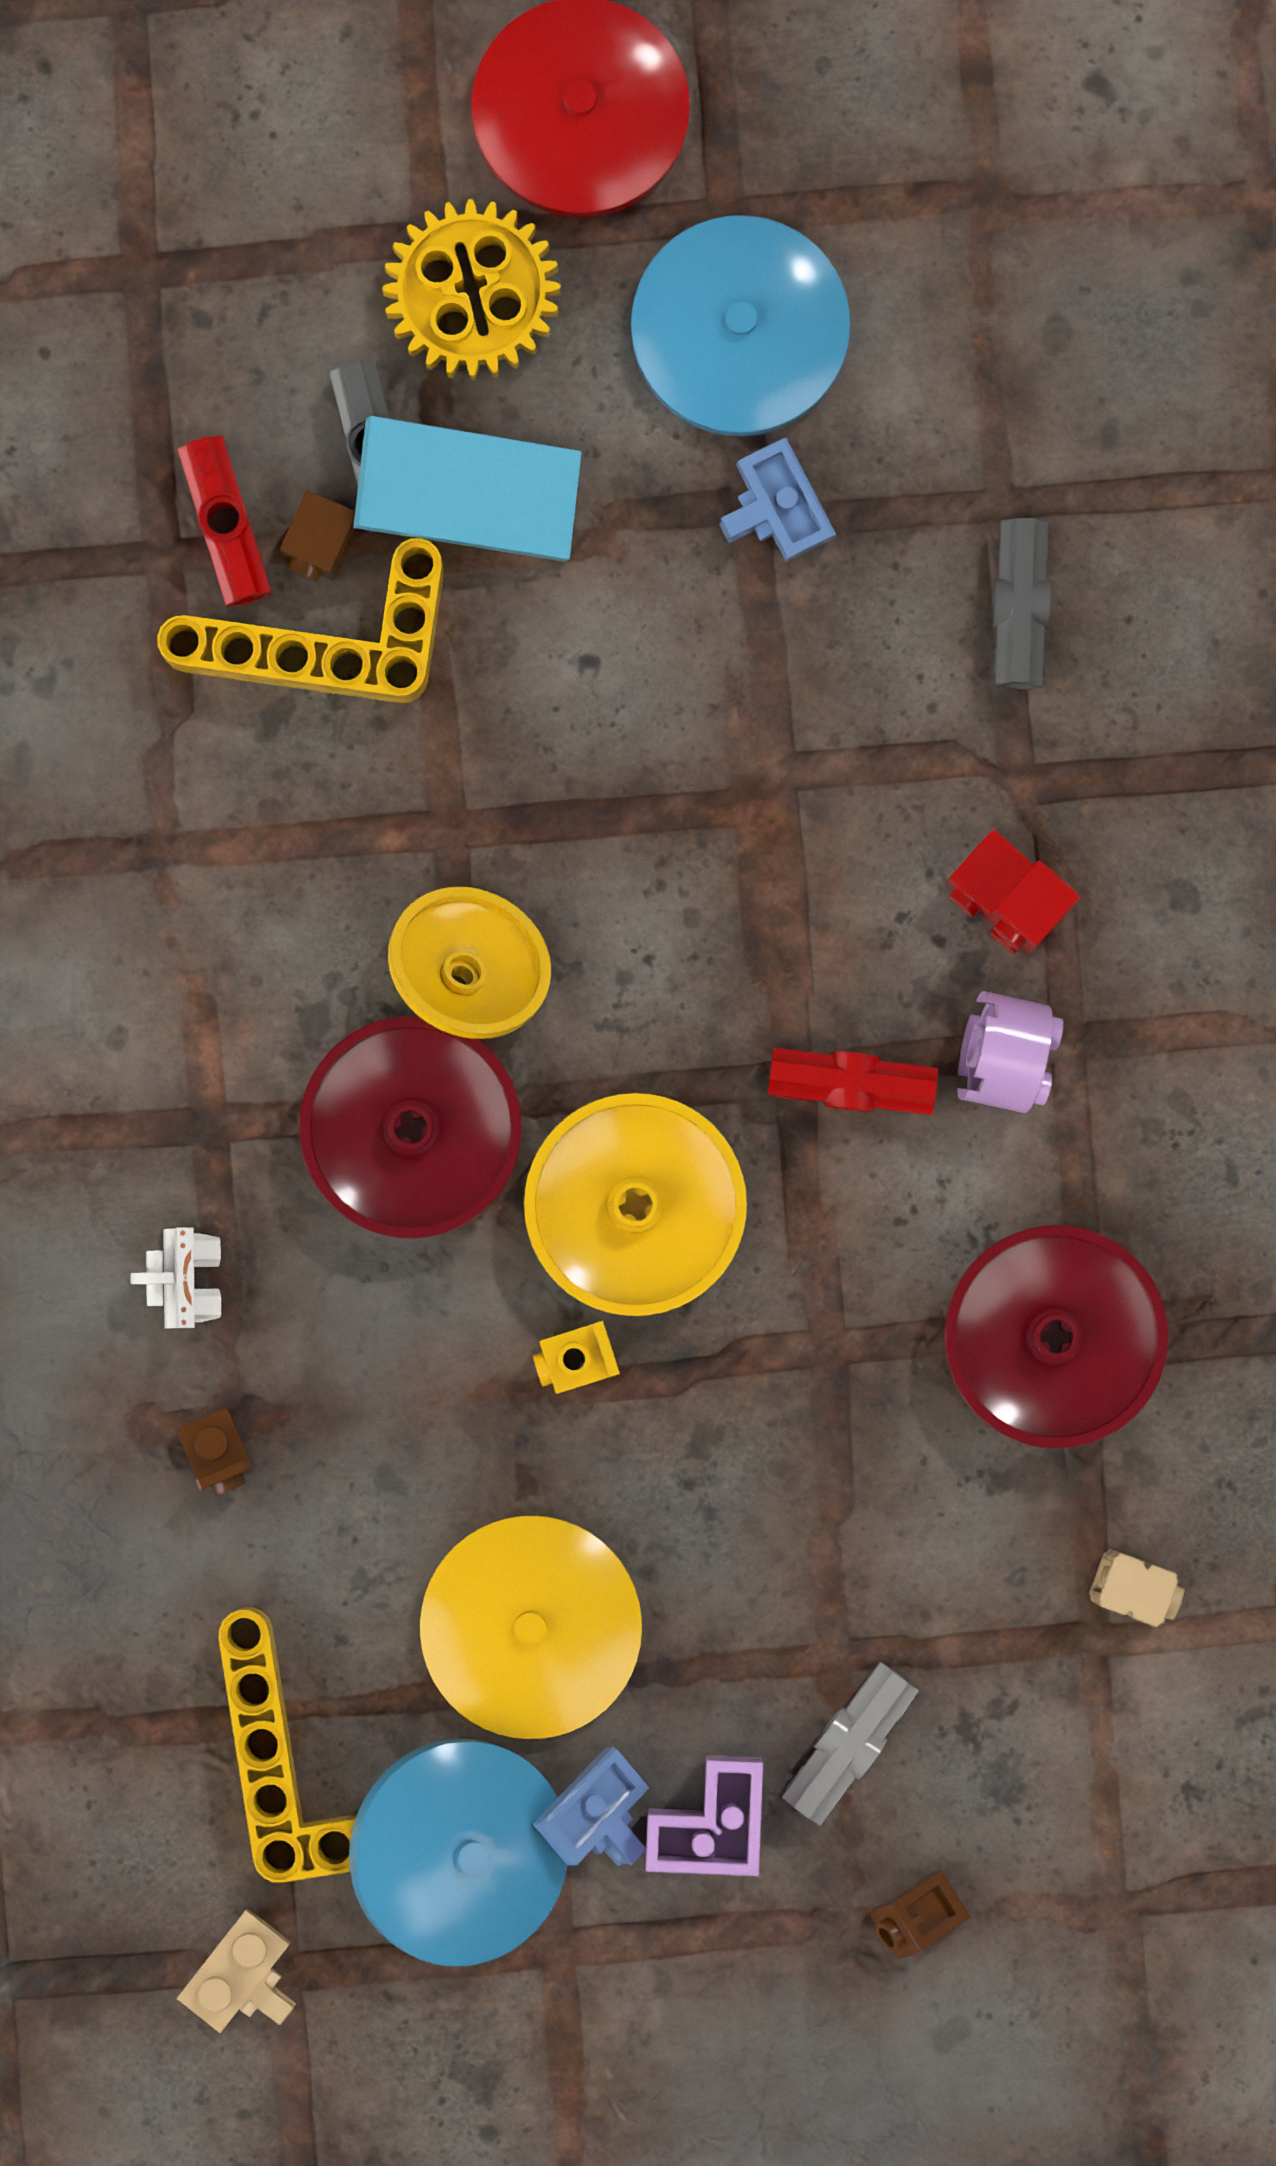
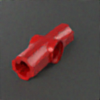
(214, 489)
(853, 1081)

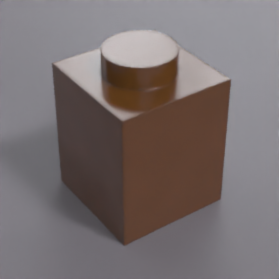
(318, 537)

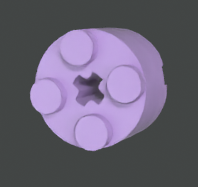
(1008, 1053)

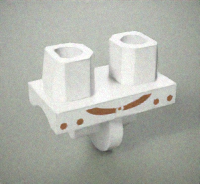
(181, 1254)

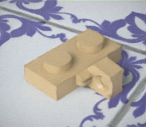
(240, 1976)

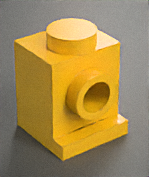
(598, 1358)

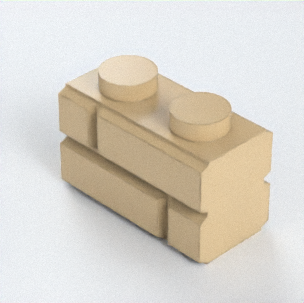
(1136, 1588)

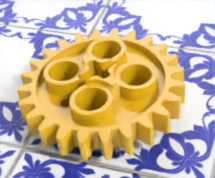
(517, 277)

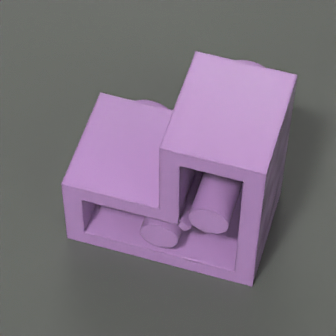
(721, 1837)

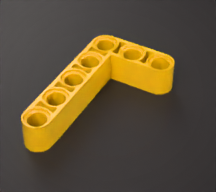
(323, 649)
(276, 1770)

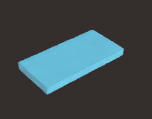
(467, 489)

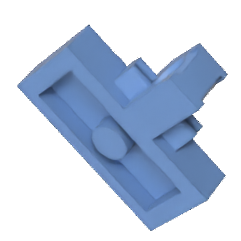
(778, 503)
(595, 1812)

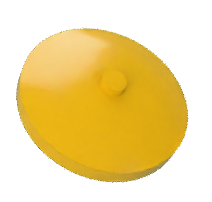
(635, 1204)
(531, 1627)

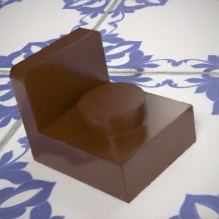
(215, 1451)
(919, 1916)

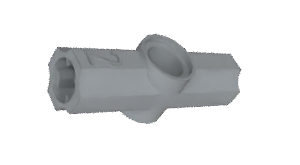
(850, 1743)

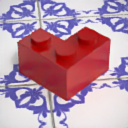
(1011, 893)

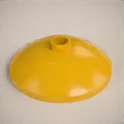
(484, 943)

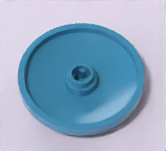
(740, 325)
(453, 1854)

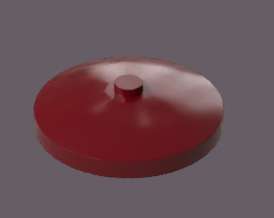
(410, 1128)
(1056, 1336)

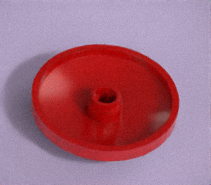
(580, 107)

